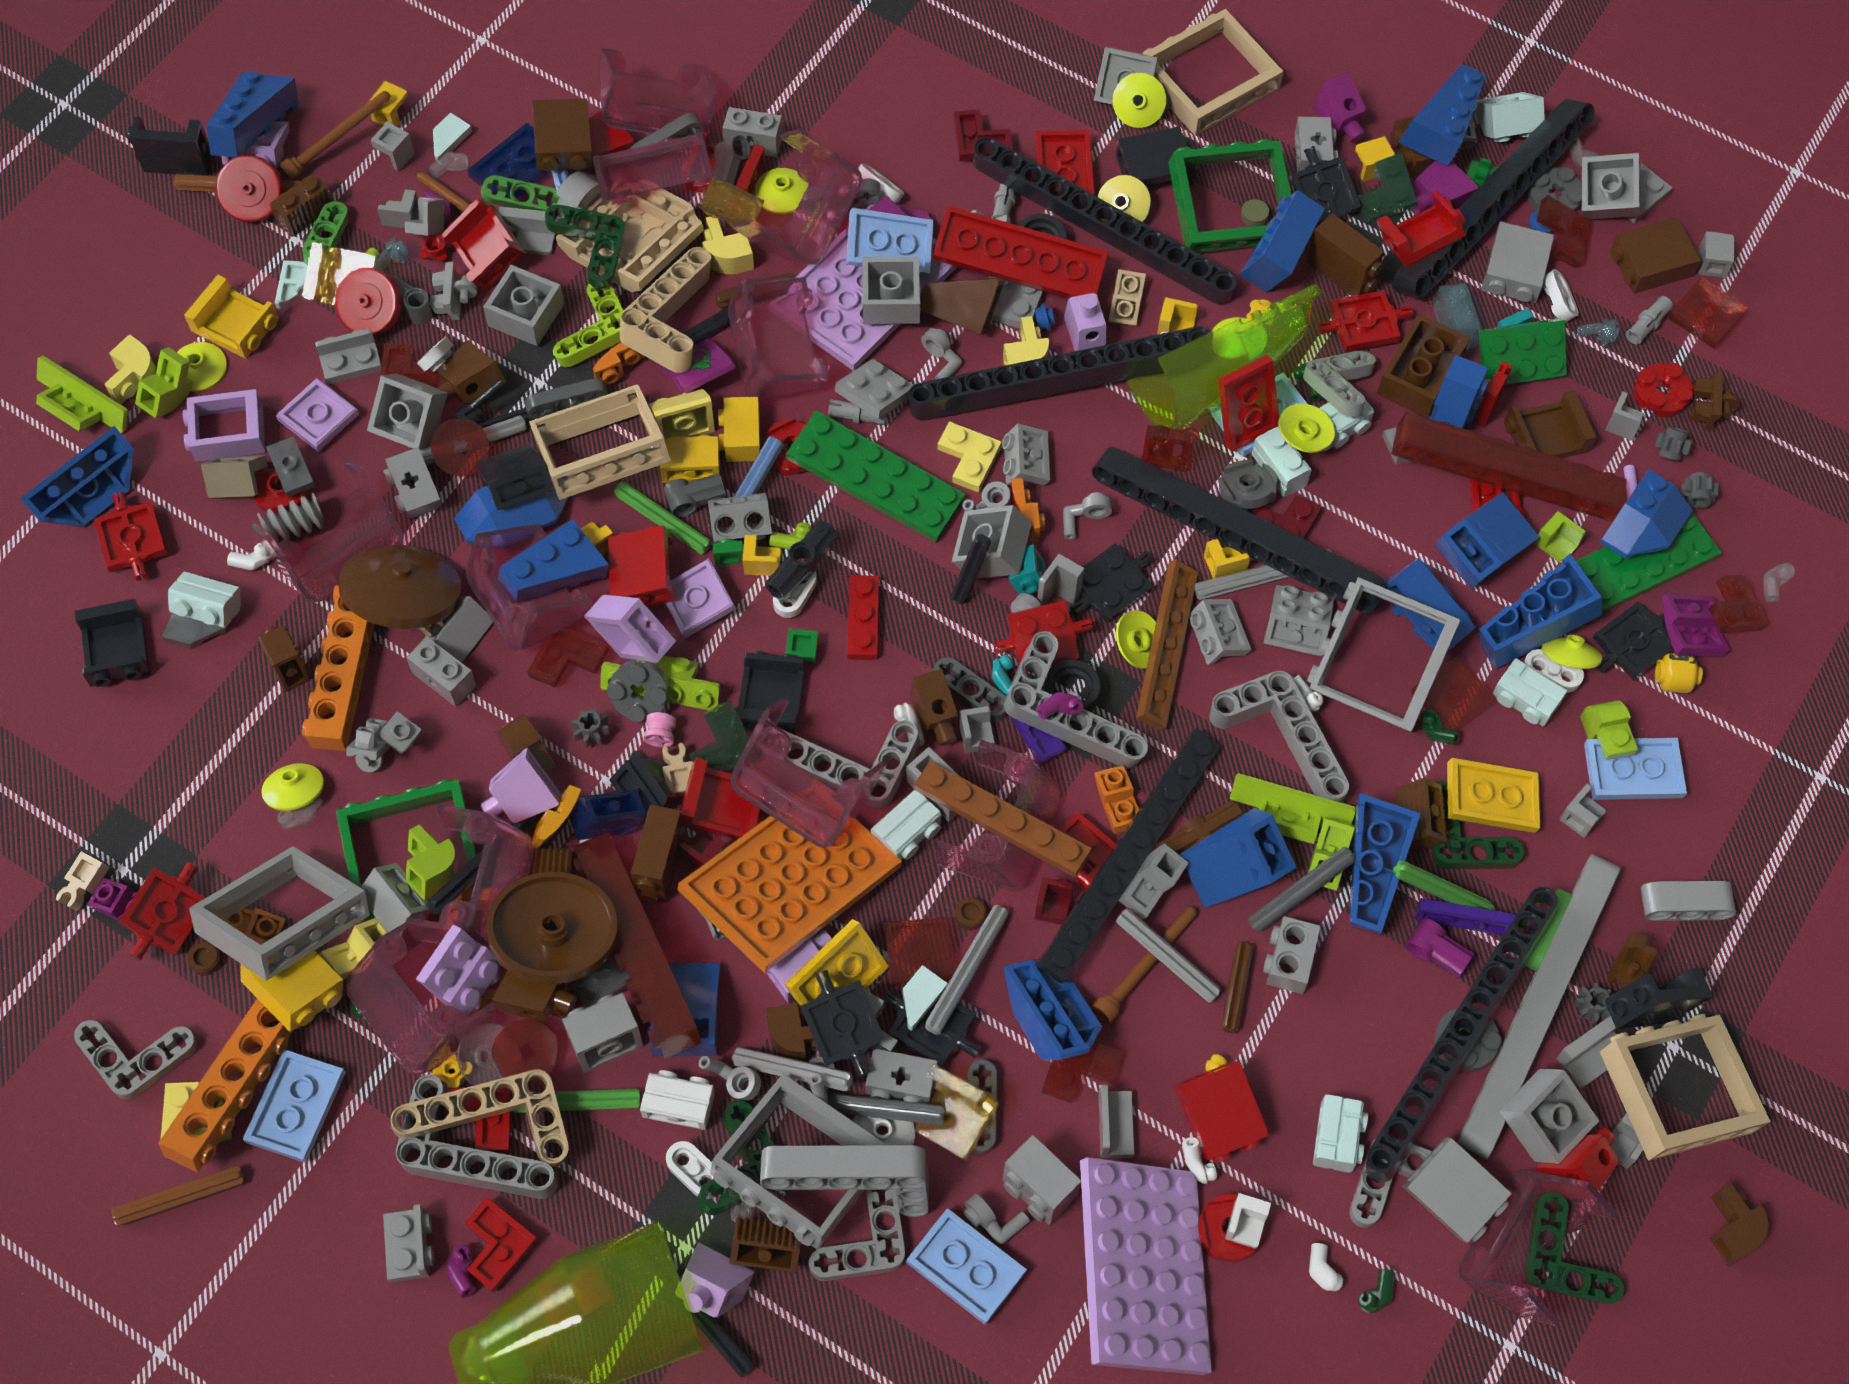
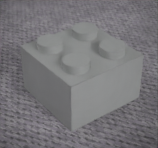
(1611, 186)
(891, 290)
(524, 305)
(406, 411)
(1008, 537)
(602, 1031)
(1549, 1116)
(1040, 1181)

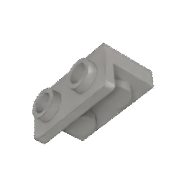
(348, 356)
(1026, 455)
(1218, 630)
(406, 1244)

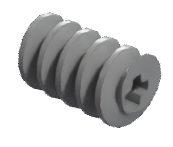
(293, 519)

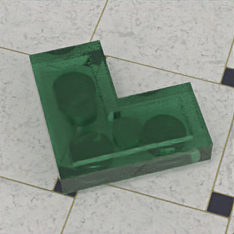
(1395, 194)
(729, 735)

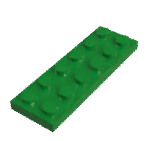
(875, 476)
(1627, 578)

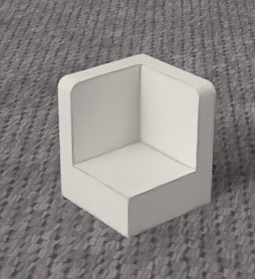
(1247, 1220)

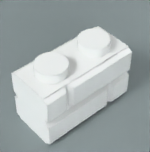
(677, 1100)

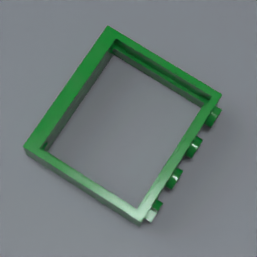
(1226, 238)
(390, 805)

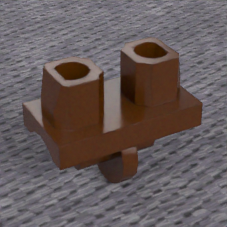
(1716, 402)
(1632, 959)

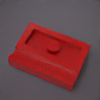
(1492, 394)

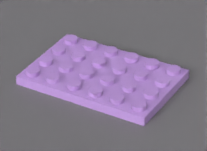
(837, 304)
(1144, 1267)

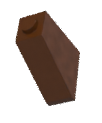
(963, 301)

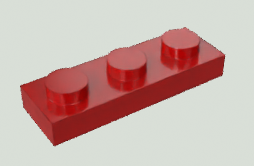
(863, 617)

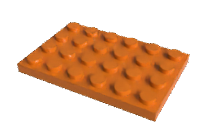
(781, 889)

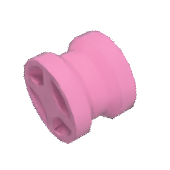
(660, 729)

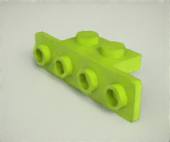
(76, 400)
(683, 686)
(1294, 811)

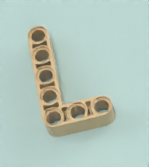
(645, 318)
(490, 1107)

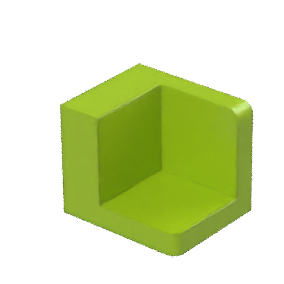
(1560, 537)

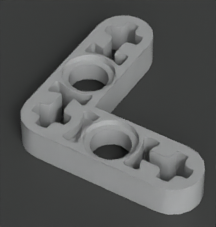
(1331, 376)
(125, 1068)
(1377, 1206)
(872, 1249)

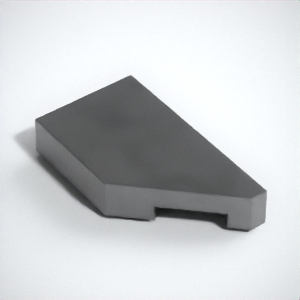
(188, 631)

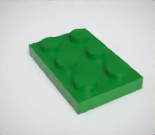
(1532, 349)

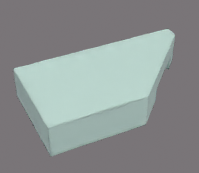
(449, 134)
(290, 283)
(921, 994)

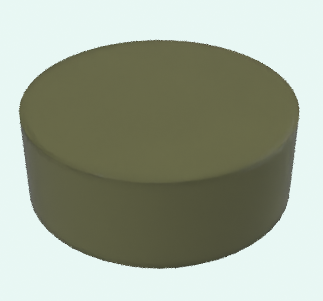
(1254, 212)

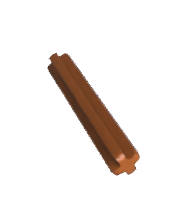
(177, 1195)

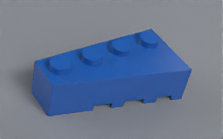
(249, 111)
(1444, 120)
(1542, 614)
(1380, 841)

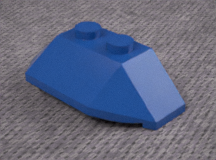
(84, 483)
(482, 516)
(1648, 518)
(1050, 1012)

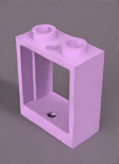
(225, 446)
(624, 628)

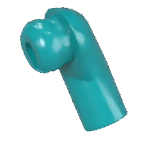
(1000, 673)

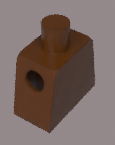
(468, 374)
(932, 696)
(531, 998)

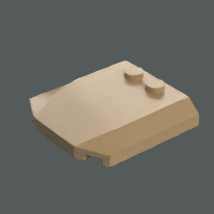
(655, 233)

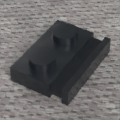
(643, 777)

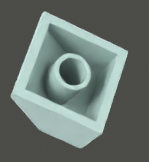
(1510, 115)

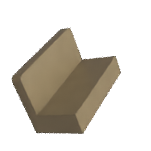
(232, 475)

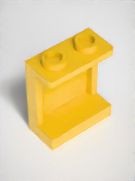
(230, 318)

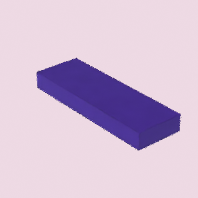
(1464, 916)

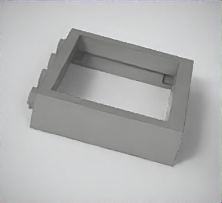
(1341, 622)
(298, 939)
(820, 1116)

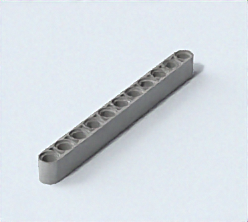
(1538, 1006)

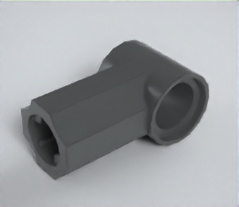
(729, 158)
(411, 299)
(687, 496)

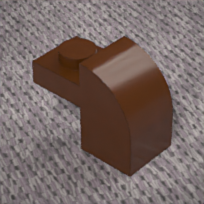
(521, 734)
(787, 1034)
(1745, 1227)

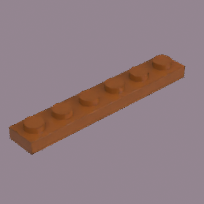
(1167, 645)
(1003, 819)

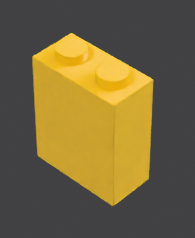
(297, 991)

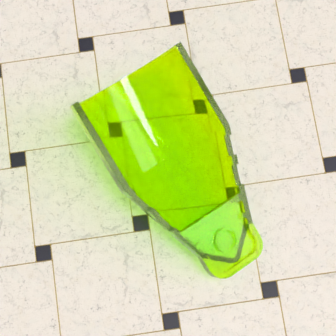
(1190, 374)
(585, 1319)

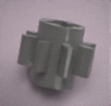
(1673, 443)
(1700, 490)
(590, 727)
(1586, 1009)

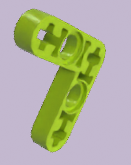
(603, 329)

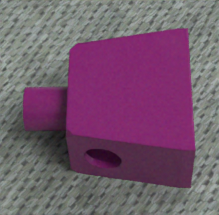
(1343, 104)
(1447, 180)

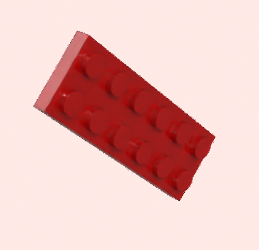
(1018, 254)

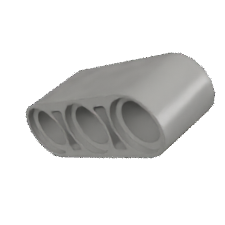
(1688, 900)

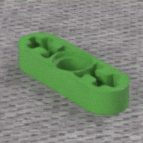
(511, 201)
(324, 223)
(1538, 955)

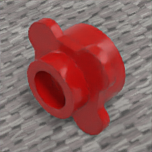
(432, 242)

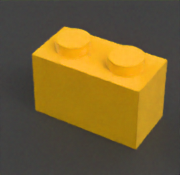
(741, 429)
(691, 458)

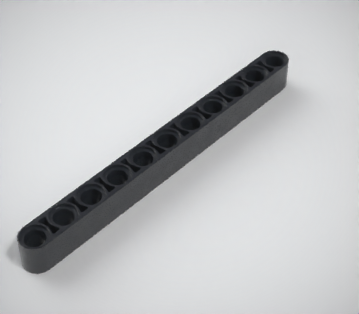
(1499, 194)
(1108, 231)
(1046, 375)
(1233, 526)
(1457, 1045)

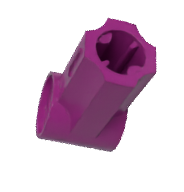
(1432, 944)

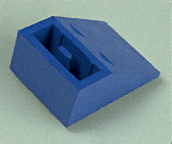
(1486, 540)
(1238, 858)
(700, 990)

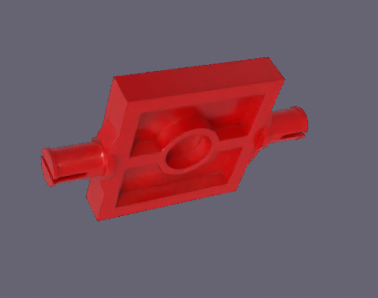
(1365, 320)
(130, 536)
(1050, 618)
(161, 911)

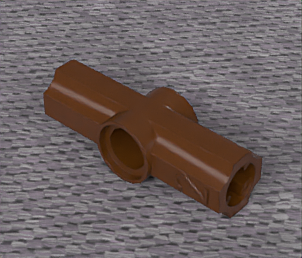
(1201, 827)

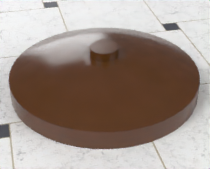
(399, 586)
(551, 927)

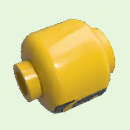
(1678, 673)

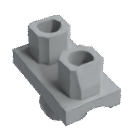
(455, 289)
(369, 746)

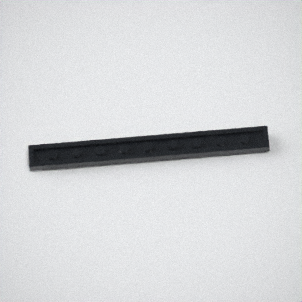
(1127, 856)

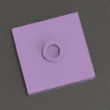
(317, 414)
(699, 598)

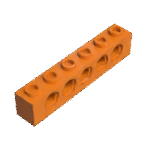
(336, 731)
(195, 1151)

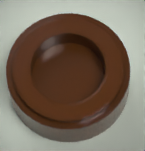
(970, 913)
(204, 958)

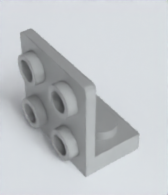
(1299, 619)

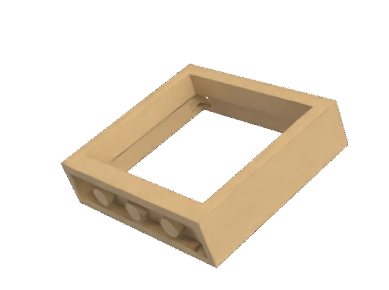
(1231, 102)
(607, 465)
(1641, 1108)

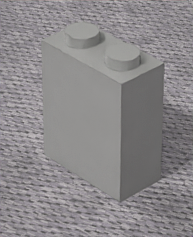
(1517, 262)
(1457, 1190)

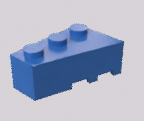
(1282, 241)
(1460, 393)
(553, 563)
(1419, 584)

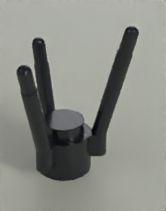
(473, 412)

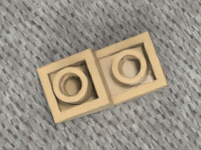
(1127, 297)

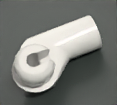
(251, 561)

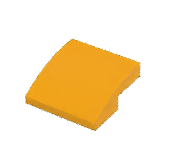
(553, 819)

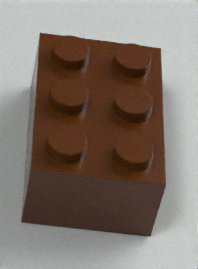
(1421, 365)

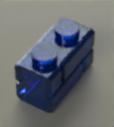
(607, 813)

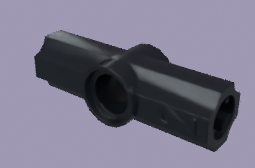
(791, 572)

